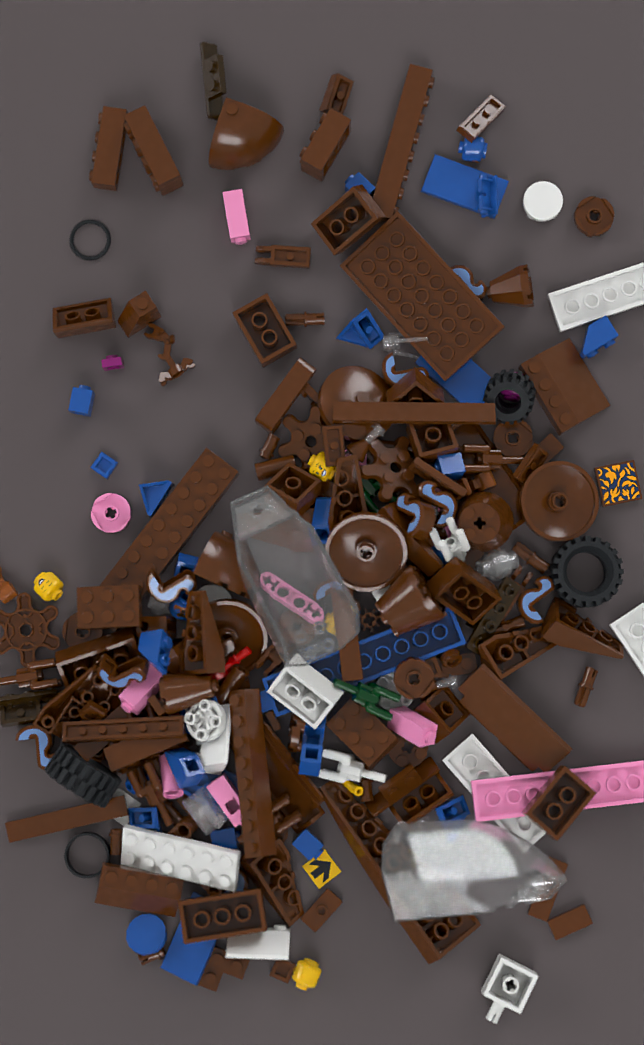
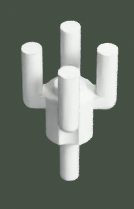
(454, 545)
(348, 768)

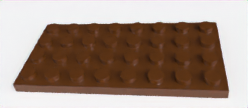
(422, 296)

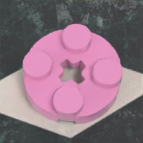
(109, 524)

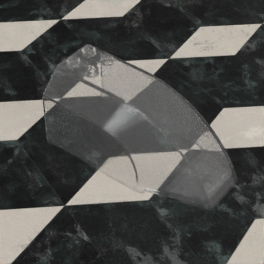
(291, 580)
(462, 869)

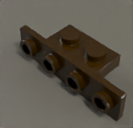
(213, 79)
(490, 621)
(23, 707)

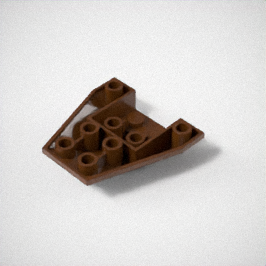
(67, 704)

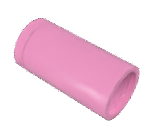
(169, 784)

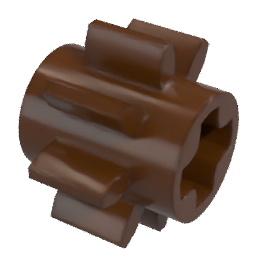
(373, 623)

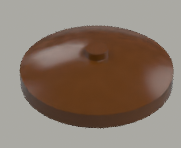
(352, 385)
(559, 501)
(367, 551)
(244, 625)

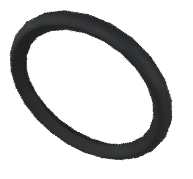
(71, 241)

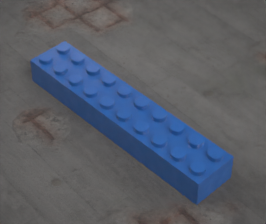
(385, 651)

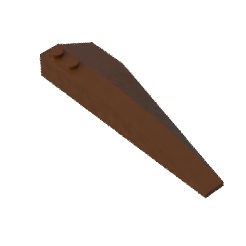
(366, 837)

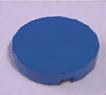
(146, 934)

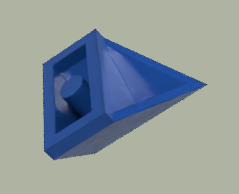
(362, 331)
(154, 495)
(453, 809)
(145, 817)

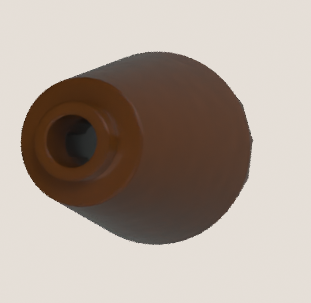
(186, 690)

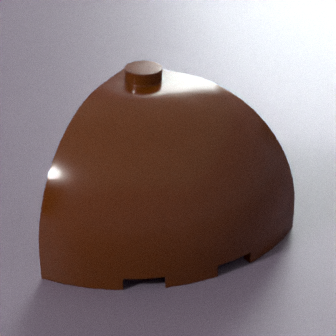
(242, 136)
(220, 564)

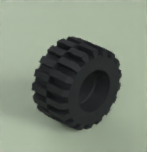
(510, 381)

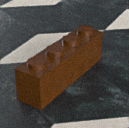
(109, 150)

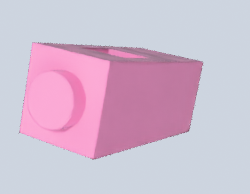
(236, 216)
(135, 695)
(412, 726)
(227, 798)

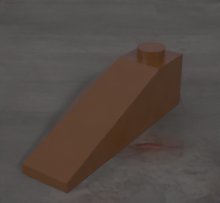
(347, 490)
(418, 551)
(571, 631)
(202, 644)
(513, 650)
(277, 882)

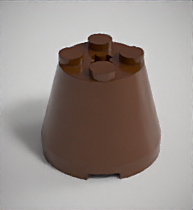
(494, 512)
(409, 603)

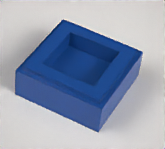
(104, 465)

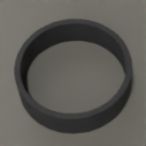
(66, 858)

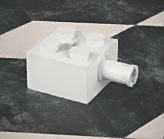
(509, 997)

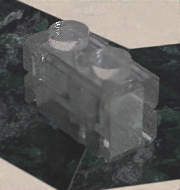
(204, 810)

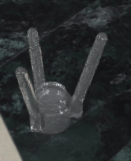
(392, 342)

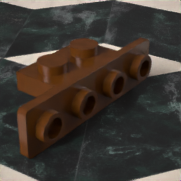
(401, 785)

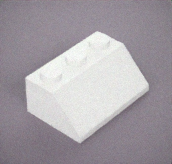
(305, 693)
(215, 753)
(261, 945)

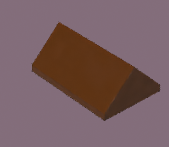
(83, 318)
(422, 800)

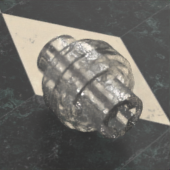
(497, 564)

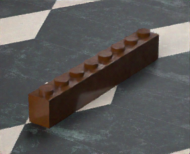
(402, 138)
(252, 773)

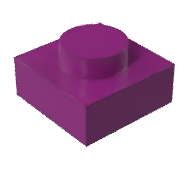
(112, 362)

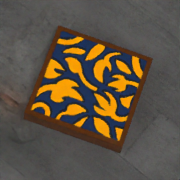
(618, 483)

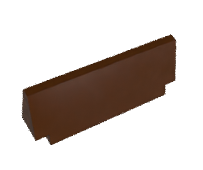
(507, 485)
(512, 721)
(285, 778)

